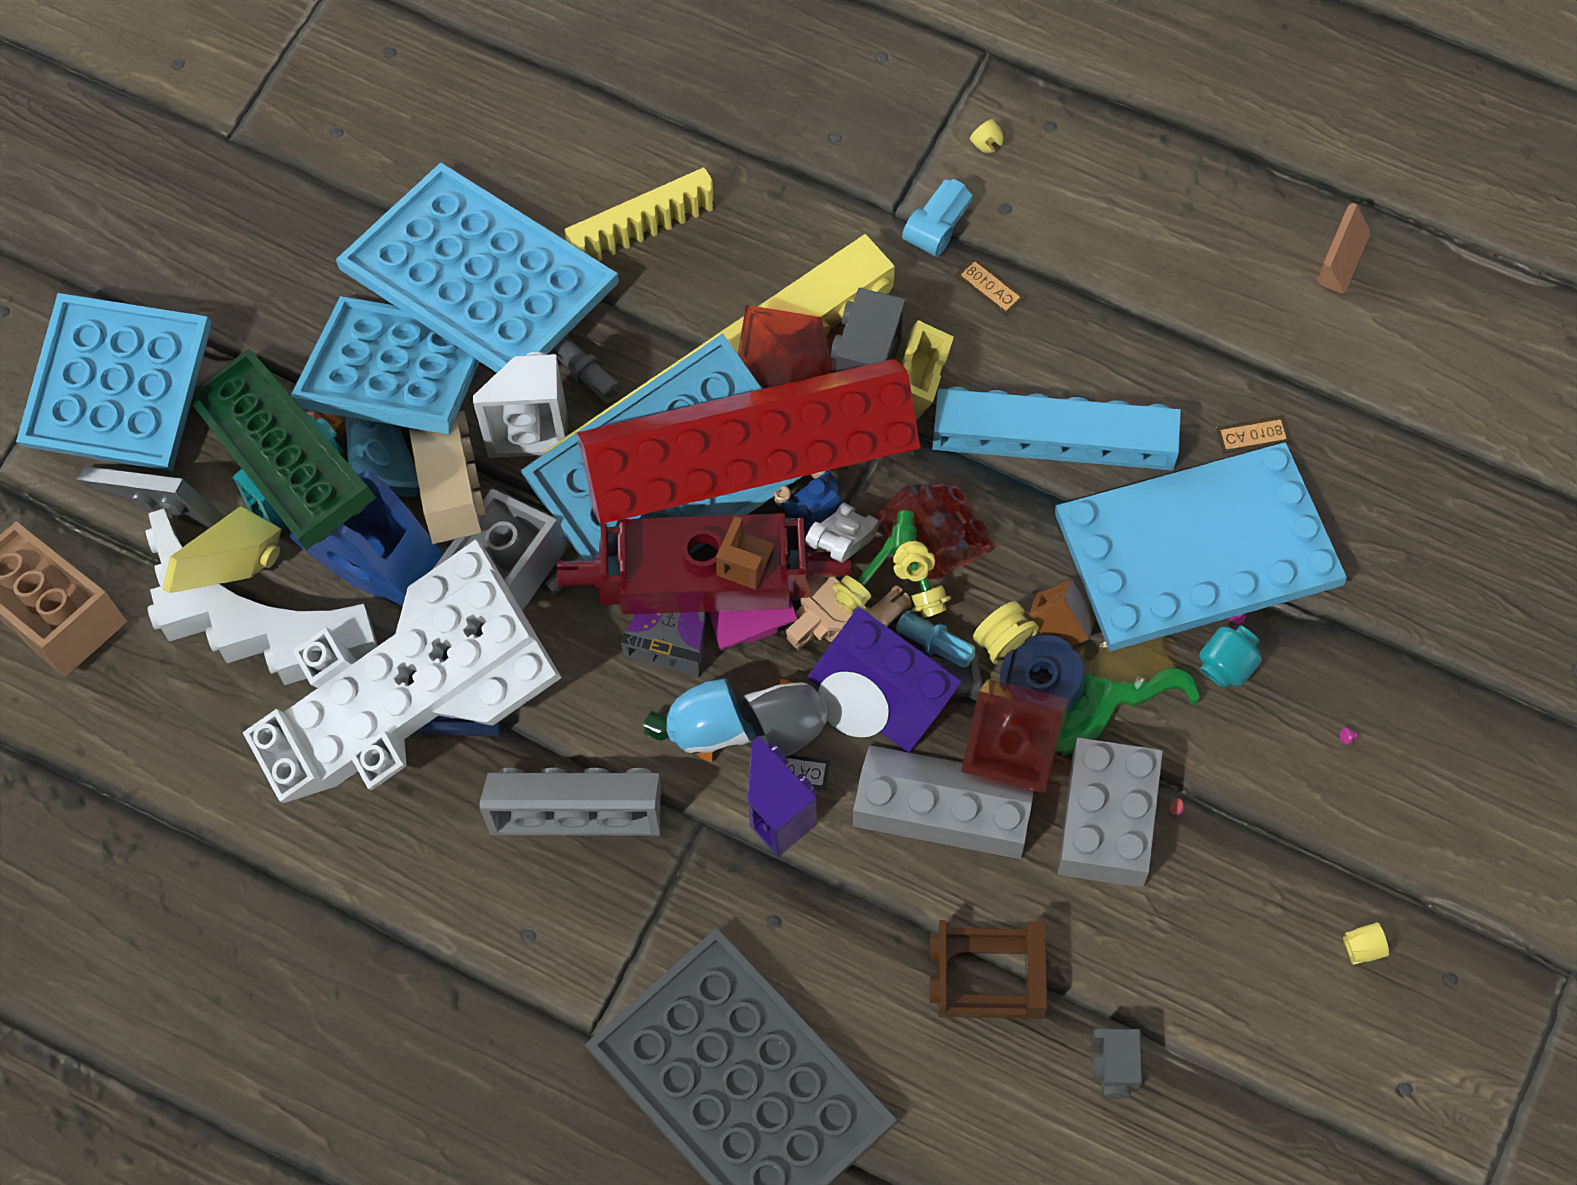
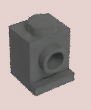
(1117, 1061)

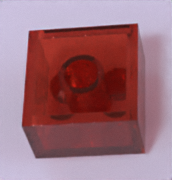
(1015, 735)

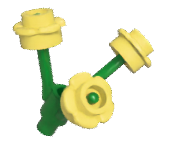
(911, 562)

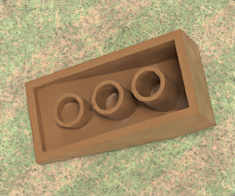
(52, 602)

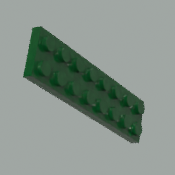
(280, 449)

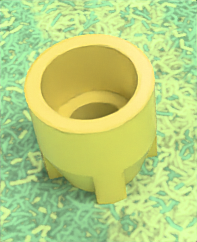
(1366, 944)

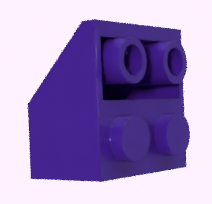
(778, 801)

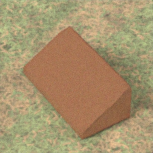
(1345, 251)

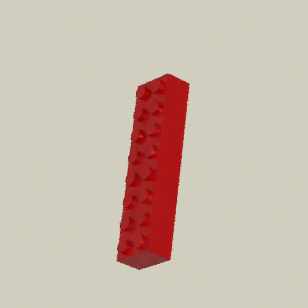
(748, 440)

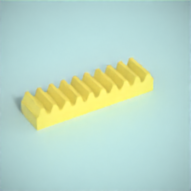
(643, 215)

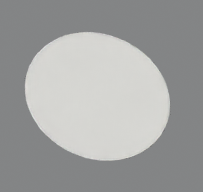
(854, 704)

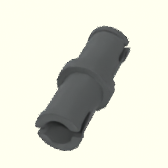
(587, 370)

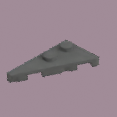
(154, 493)

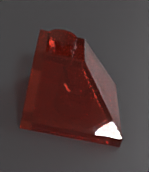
(783, 346)

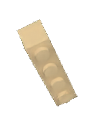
(448, 481)

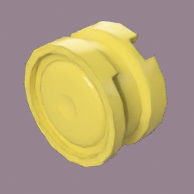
(1004, 631)

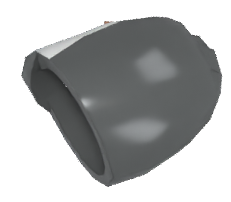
(786, 715)

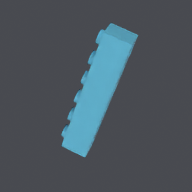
(1056, 428)

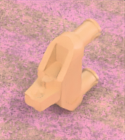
(824, 618)

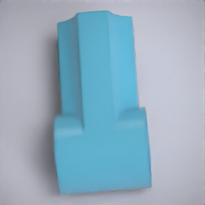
(933, 226)

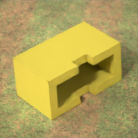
(923, 355)

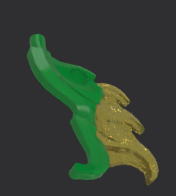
(1120, 678)

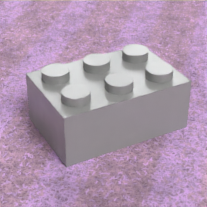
(1110, 812)

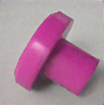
(1237, 620)
(1347, 736)

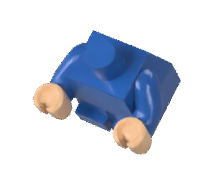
(813, 502)

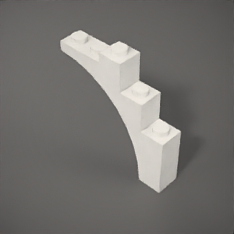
(241, 625)

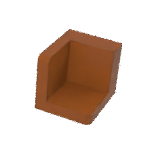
(743, 556)
(1063, 613)

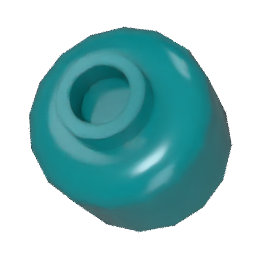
(1230, 656)

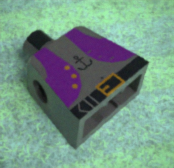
(667, 640)

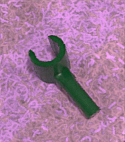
(656, 726)

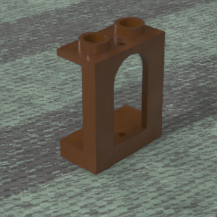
(957, 941)

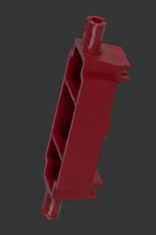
(664, 578)

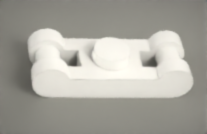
(843, 533)

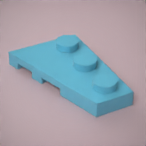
(382, 451)

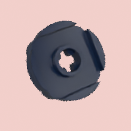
(1042, 653)

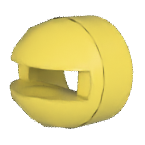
(986, 135)

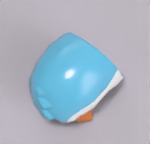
(708, 720)

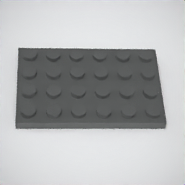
(738, 1075)

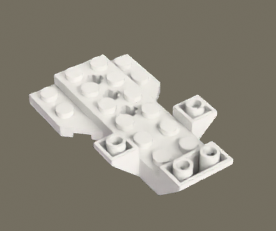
(369, 708)

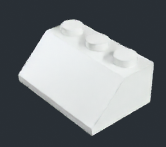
(523, 407)

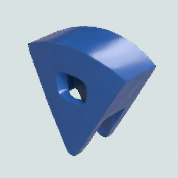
(379, 547)

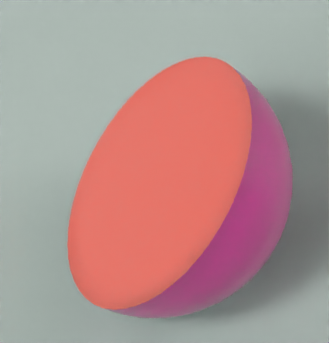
(1176, 807)

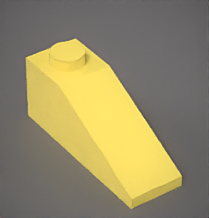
(224, 553)

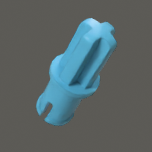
(935, 639)

